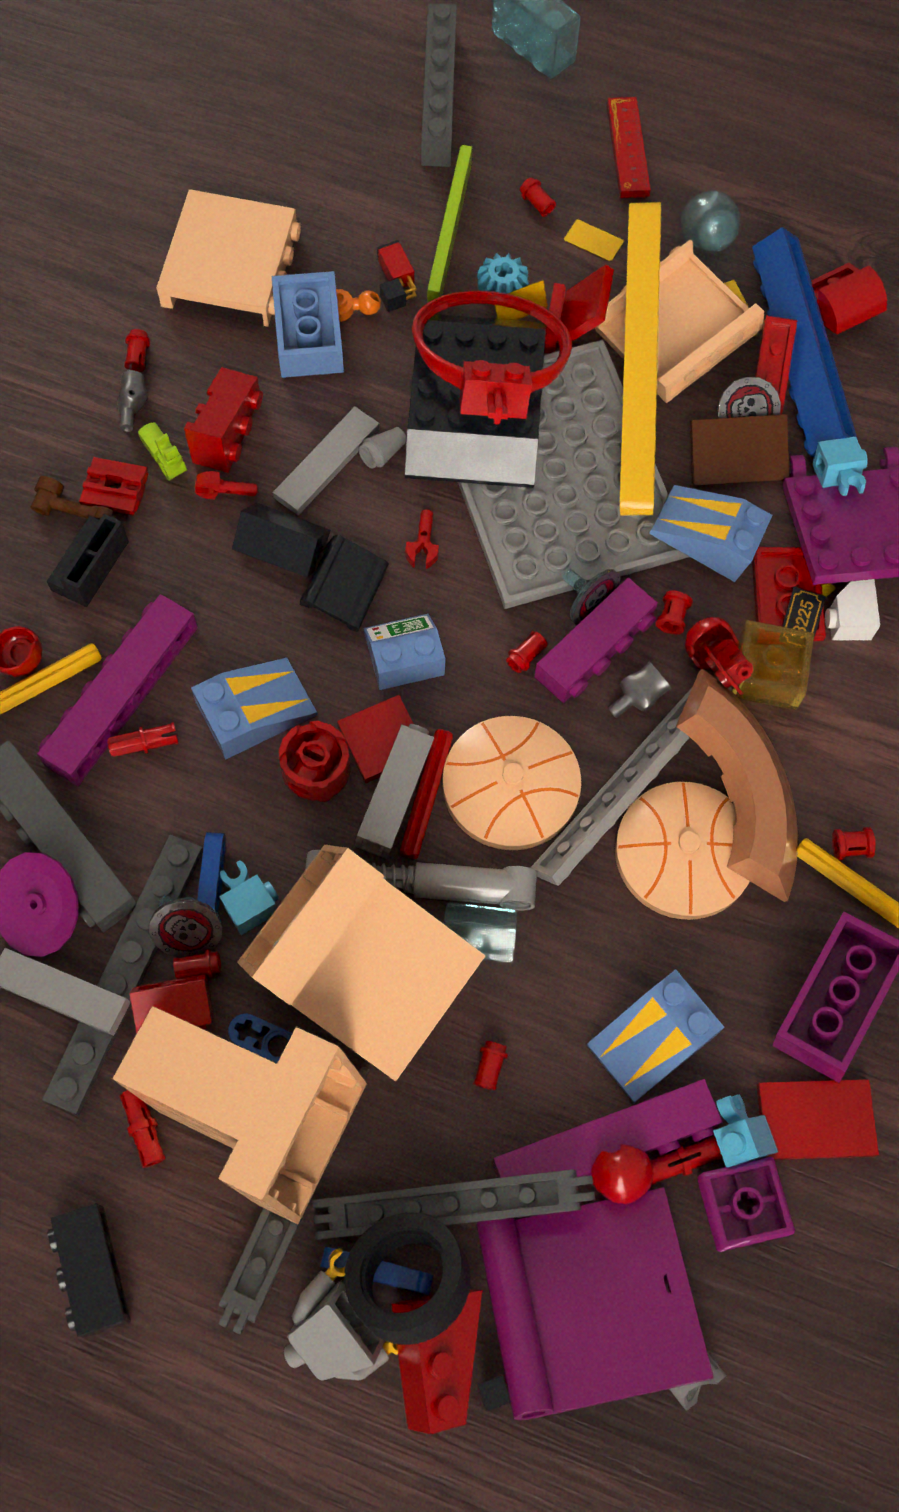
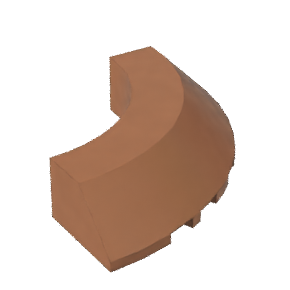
(754, 781)

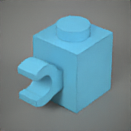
(841, 464)
(248, 900)
(744, 1137)

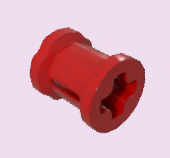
(674, 612)
(853, 843)

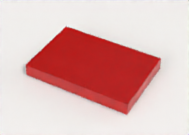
(774, 577)
(819, 1118)

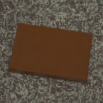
(739, 449)

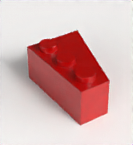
(224, 420)
(439, 1371)

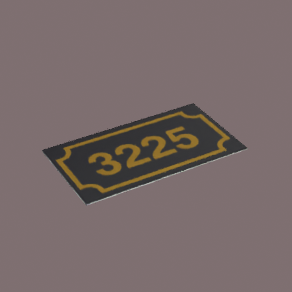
(804, 610)

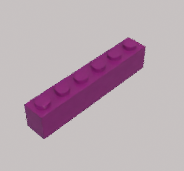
(117, 689)
(647, 1126)

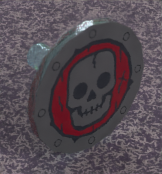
(749, 398)
(590, 593)
(185, 927)

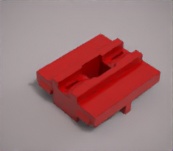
(108, 472)

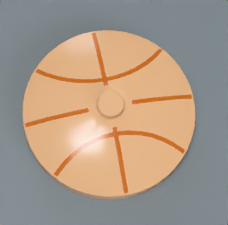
(511, 782)
(678, 850)

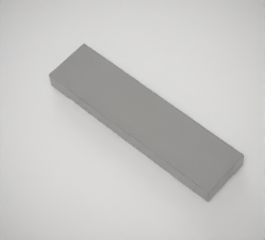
(325, 461)
(62, 992)

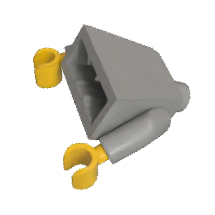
(331, 1334)

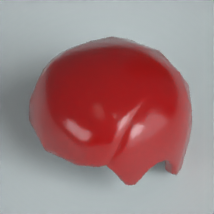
(707, 631)
(19, 651)
(623, 1174)

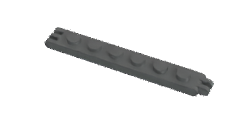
(457, 1202)
(259, 1264)

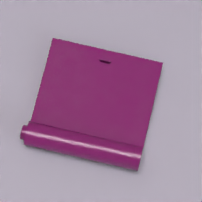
(589, 1305)

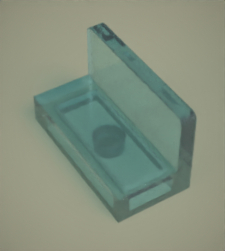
(485, 928)

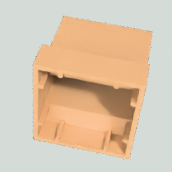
(361, 959)
(273, 1115)

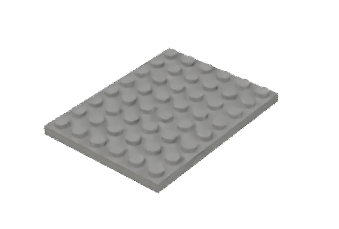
(575, 501)

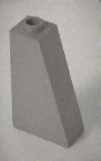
(394, 790)

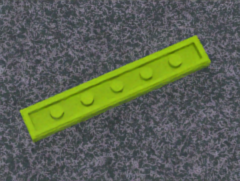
(450, 223)

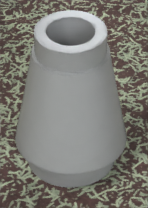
(381, 447)

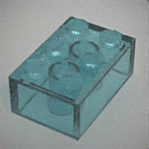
(539, 31)

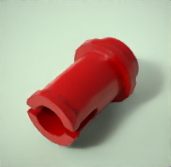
(534, 193)
(136, 351)
(520, 658)
(206, 963)
(490, 1065)

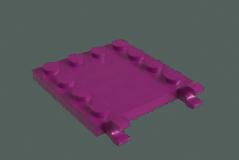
(849, 534)

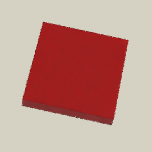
(587, 302)
(373, 733)

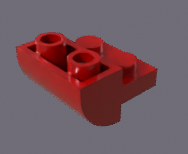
(849, 296)

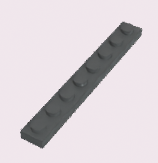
(123, 972)

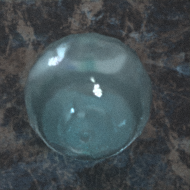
(710, 221)

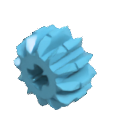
(502, 274)

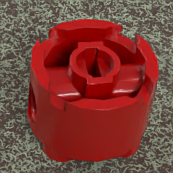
(314, 761)

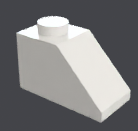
(854, 612)

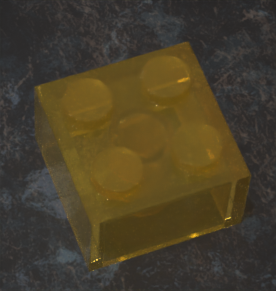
(779, 664)

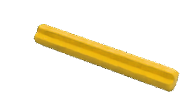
(48, 677)
(849, 880)

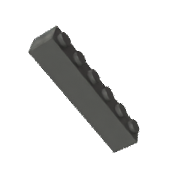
(438, 85)
(55, 834)

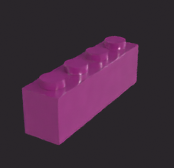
(596, 640)

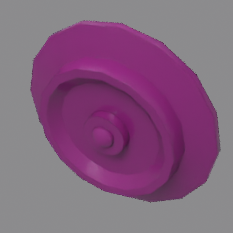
(37, 904)

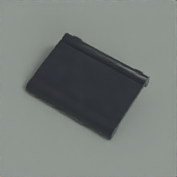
(345, 582)

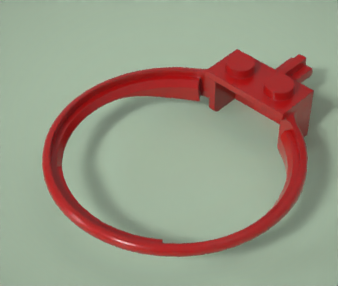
(487, 387)

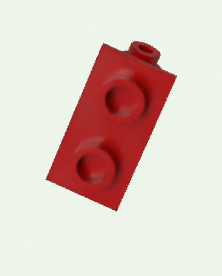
(728, 664)

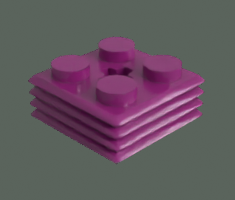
(756, 1181)

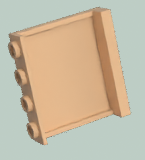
(228, 253)
(697, 321)

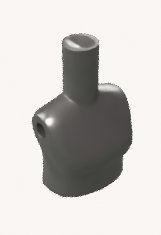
(131, 398)
(640, 690)

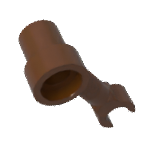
(49, 498)

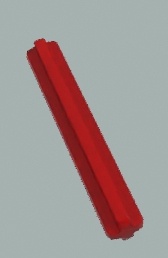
(426, 794)

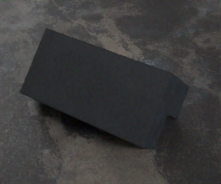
(280, 538)
(89, 559)

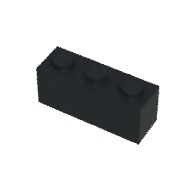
(88, 1271)

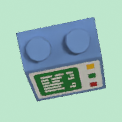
(405, 651)

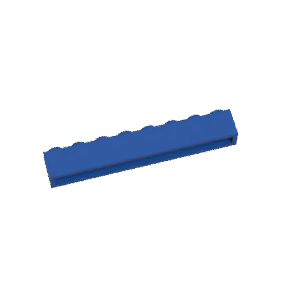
(812, 370)

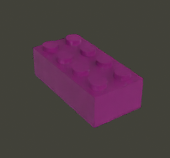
(840, 997)

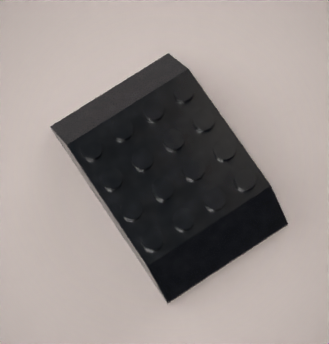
(465, 446)

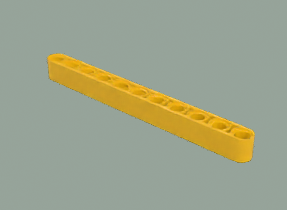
(640, 360)

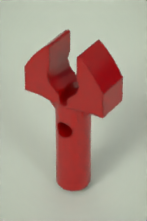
(210, 484)
(423, 541)

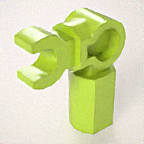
(162, 450)

